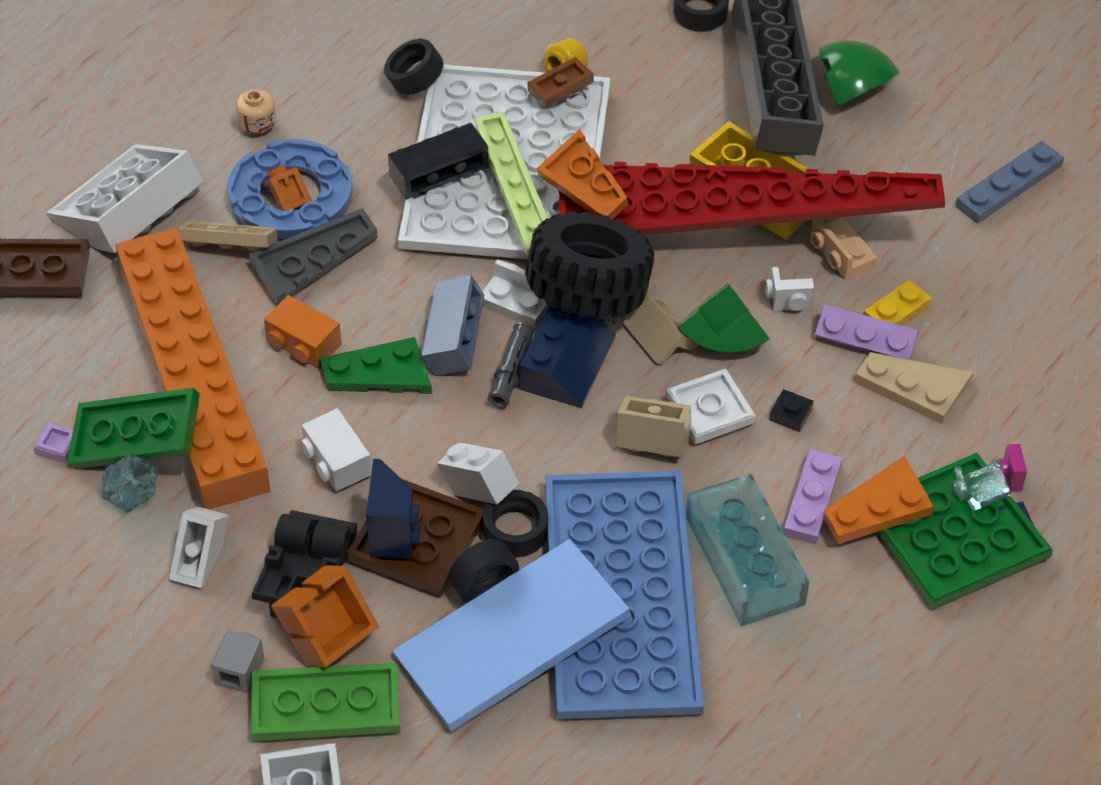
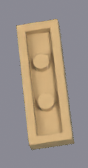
(228, 235)

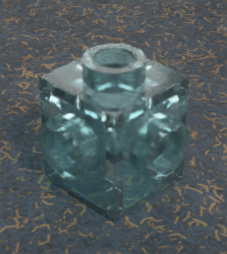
(129, 482)

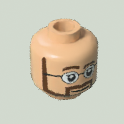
(255, 111)

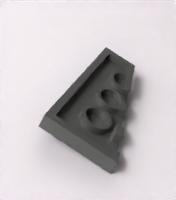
(308, 255)

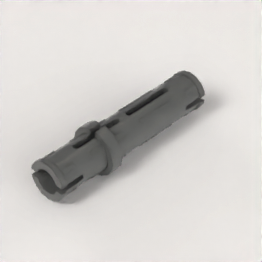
(507, 374)

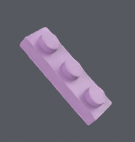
(866, 333)
(812, 496)

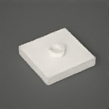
(714, 404)

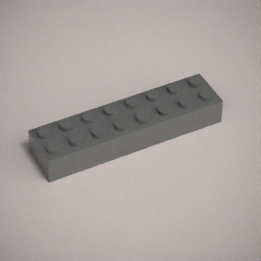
(777, 76)

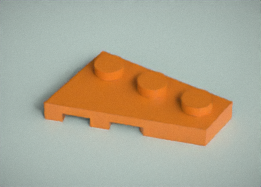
(583, 178)
(879, 504)

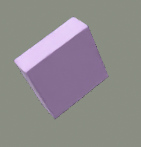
(54, 443)

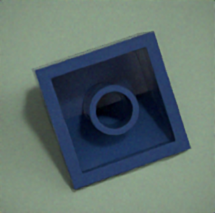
(391, 514)

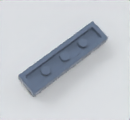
(1009, 181)

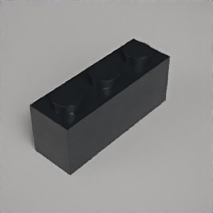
(438, 160)

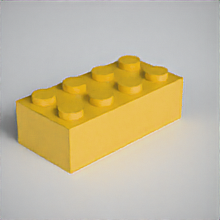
(735, 147)

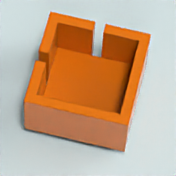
(325, 616)

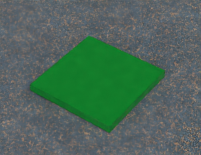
(963, 547)

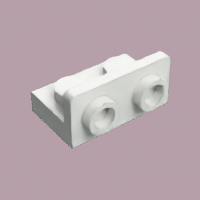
(512, 296)

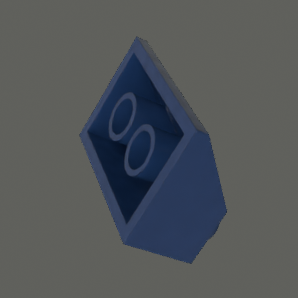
(565, 357)

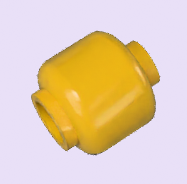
(564, 51)

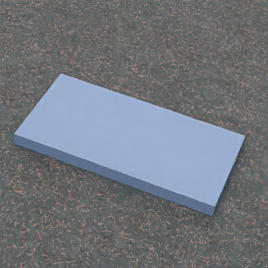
(510, 634)

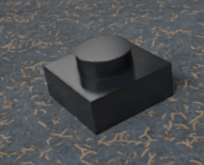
(791, 410)

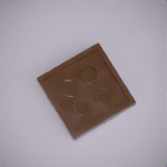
(446, 532)

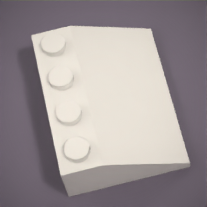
(128, 195)

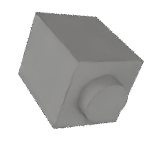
(236, 660)

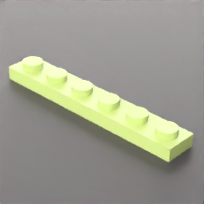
(512, 176)

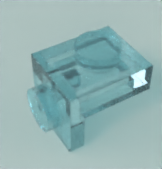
(982, 485)

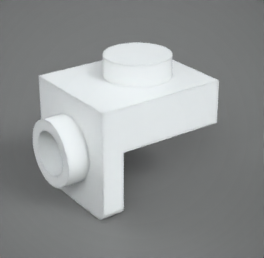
(789, 294)

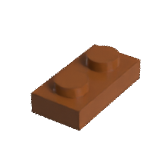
(560, 82)

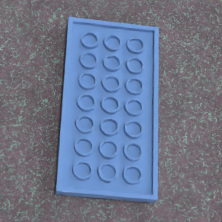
(638, 542)

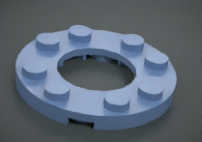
(309, 157)

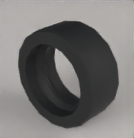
(701, 19)
(422, 75)
(521, 502)
(482, 568)

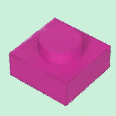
(1014, 467)

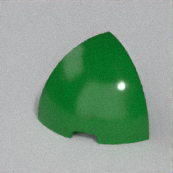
(855, 68)
(723, 323)

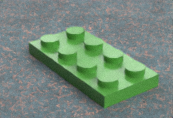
(325, 701)

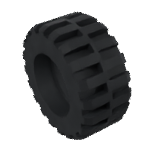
(589, 265)

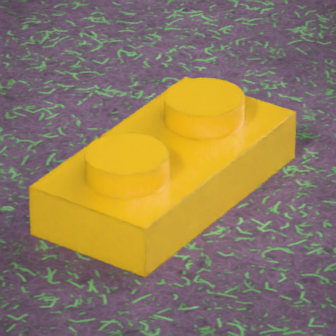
(900, 304)

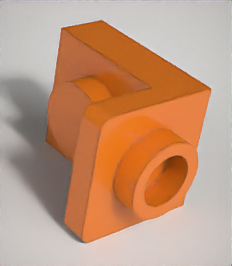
(287, 188)

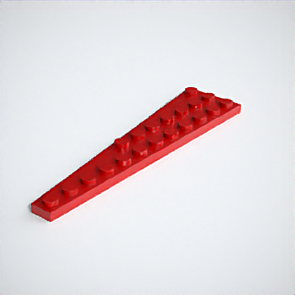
(738, 196)

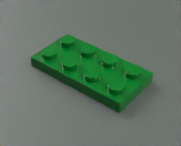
(142, 424)

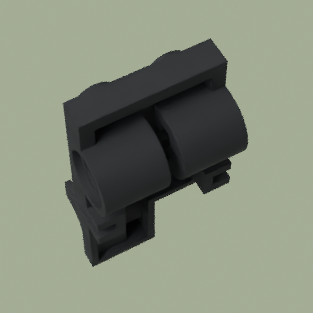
(300, 549)

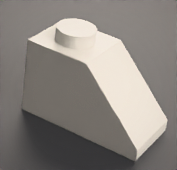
(198, 545)

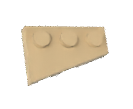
(914, 384)

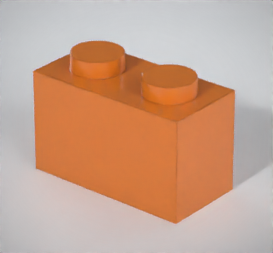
(302, 331)

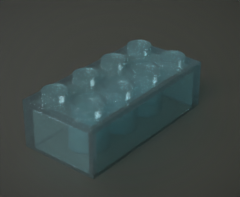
(747, 549)

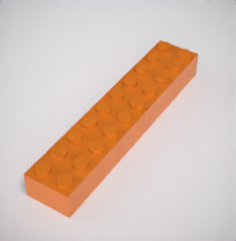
(190, 355)

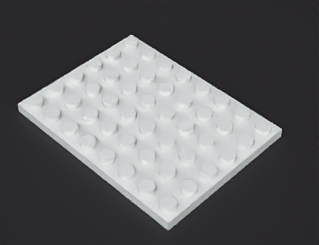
(471, 211)

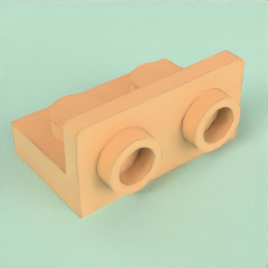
(842, 247)

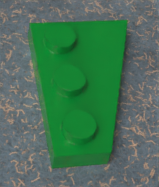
(386, 366)

